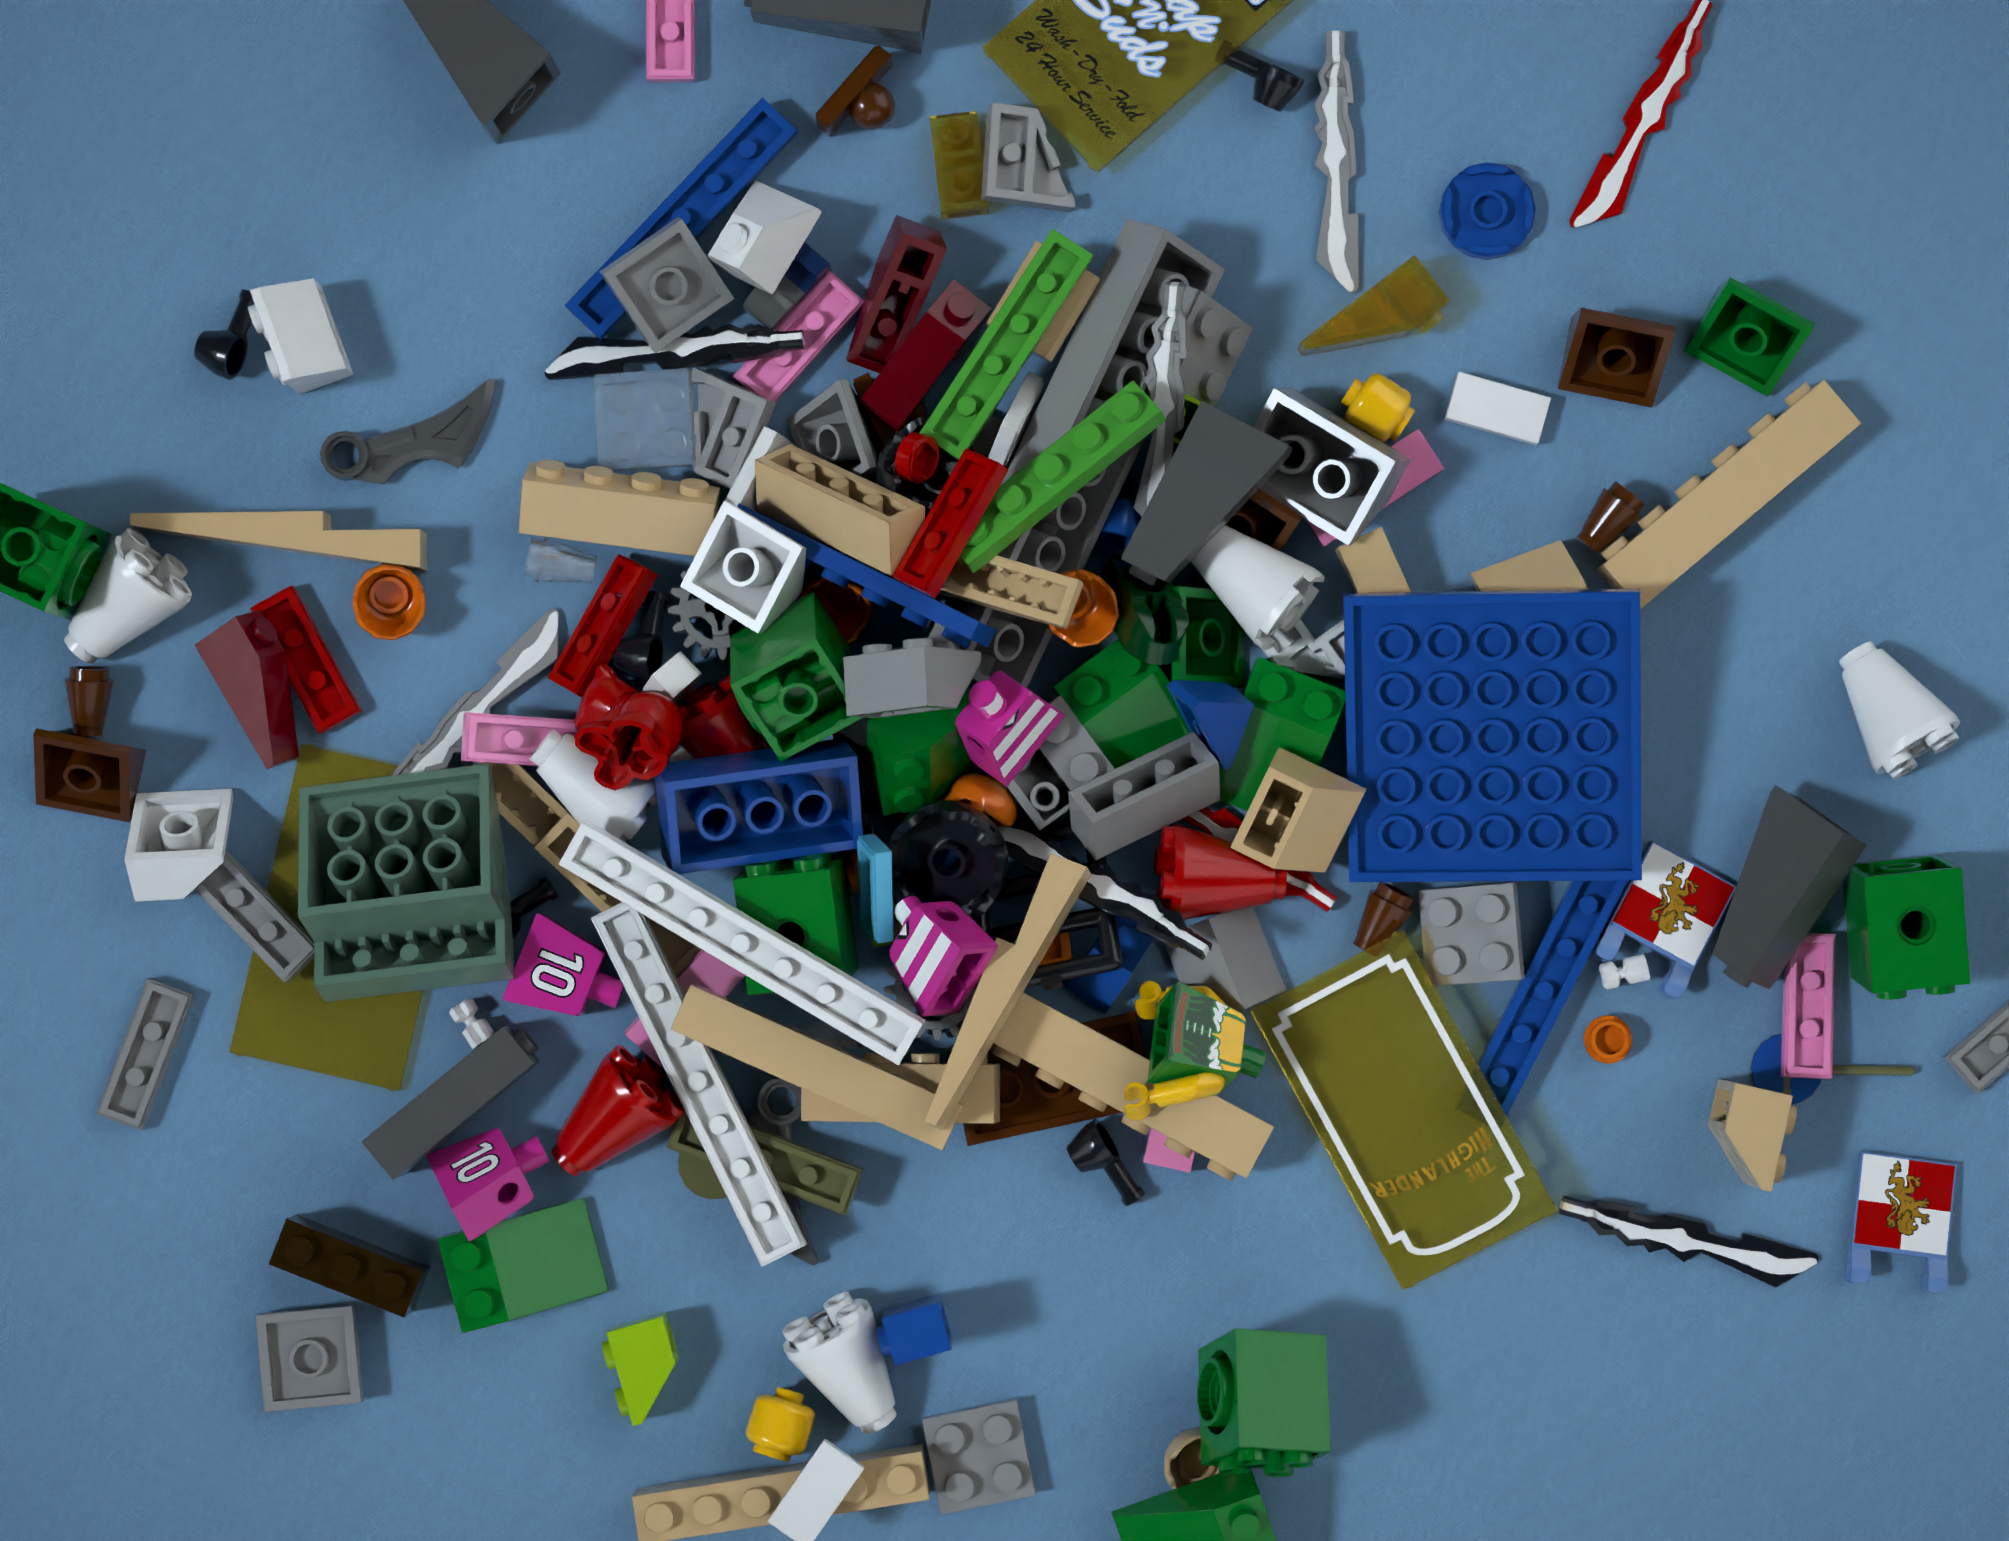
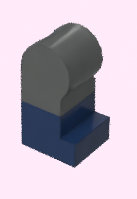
(797, 282)

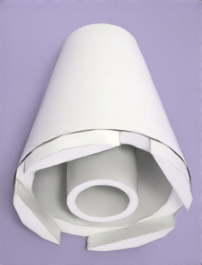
(1257, 583)

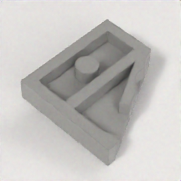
(1020, 161)
(726, 426)

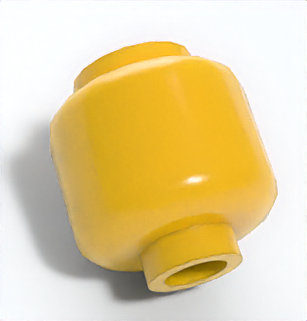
(1378, 407)
(780, 1424)

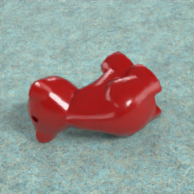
(625, 729)

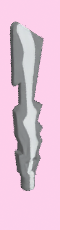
(1337, 161)
(1166, 389)
(520, 663)

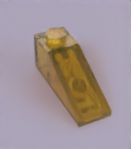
(1387, 311)

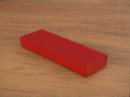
(950, 523)
(603, 624)
(310, 662)

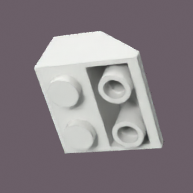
(300, 333)

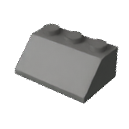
(1335, 471)

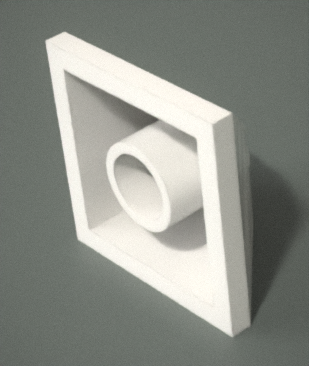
(763, 236)
(176, 841)

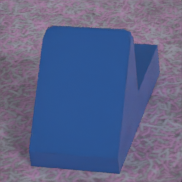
(1105, 987)

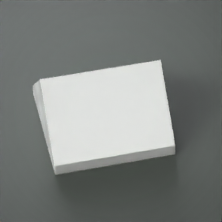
(746, 569)

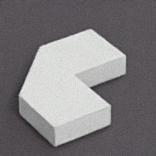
(1308, 655)

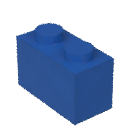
(914, 1330)

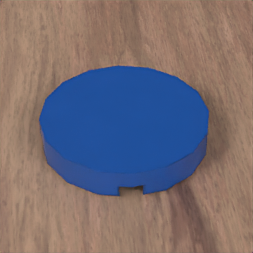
(1487, 211)

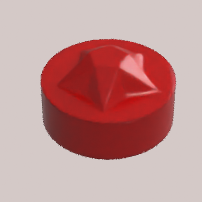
(917, 458)

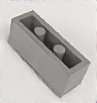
(1144, 795)

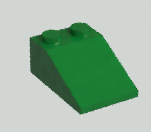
(1123, 704)
(1287, 714)
(915, 757)
(523, 1265)
(1206, 1510)

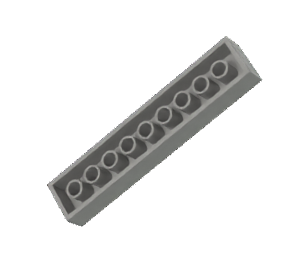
(1097, 363)

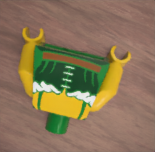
(1193, 1047)

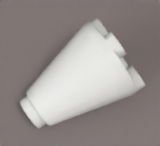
(126, 597)
(1894, 711)
(573, 781)
(844, 1360)

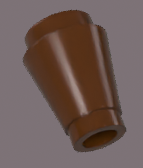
(1610, 517)
(88, 698)
(1383, 914)

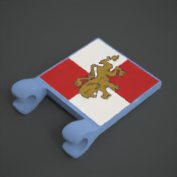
(1669, 913)
(1902, 1210)

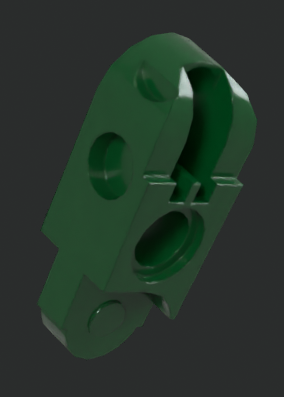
(1150, 616)

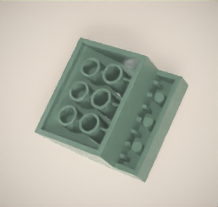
(404, 883)

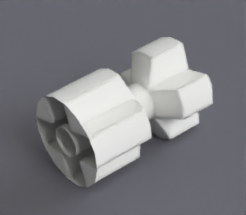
(1633, 969)
(476, 1029)

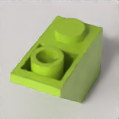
(644, 1359)

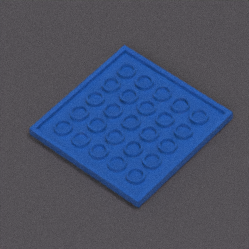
(1494, 735)

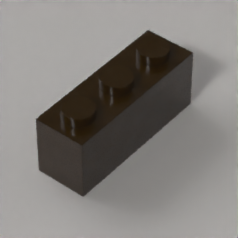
(349, 1265)

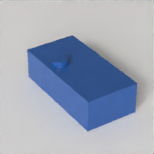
(758, 808)

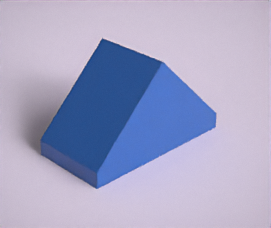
(1215, 715)

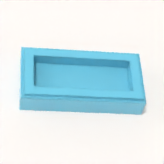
(875, 888)

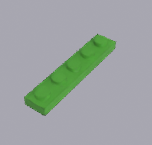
(1007, 344)
(1062, 471)

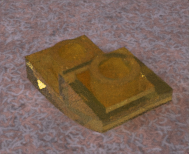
(958, 164)

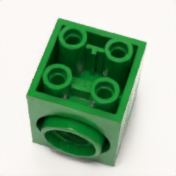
(46, 553)
(792, 677)
(806, 892)
(1927, 947)
(1263, 1401)

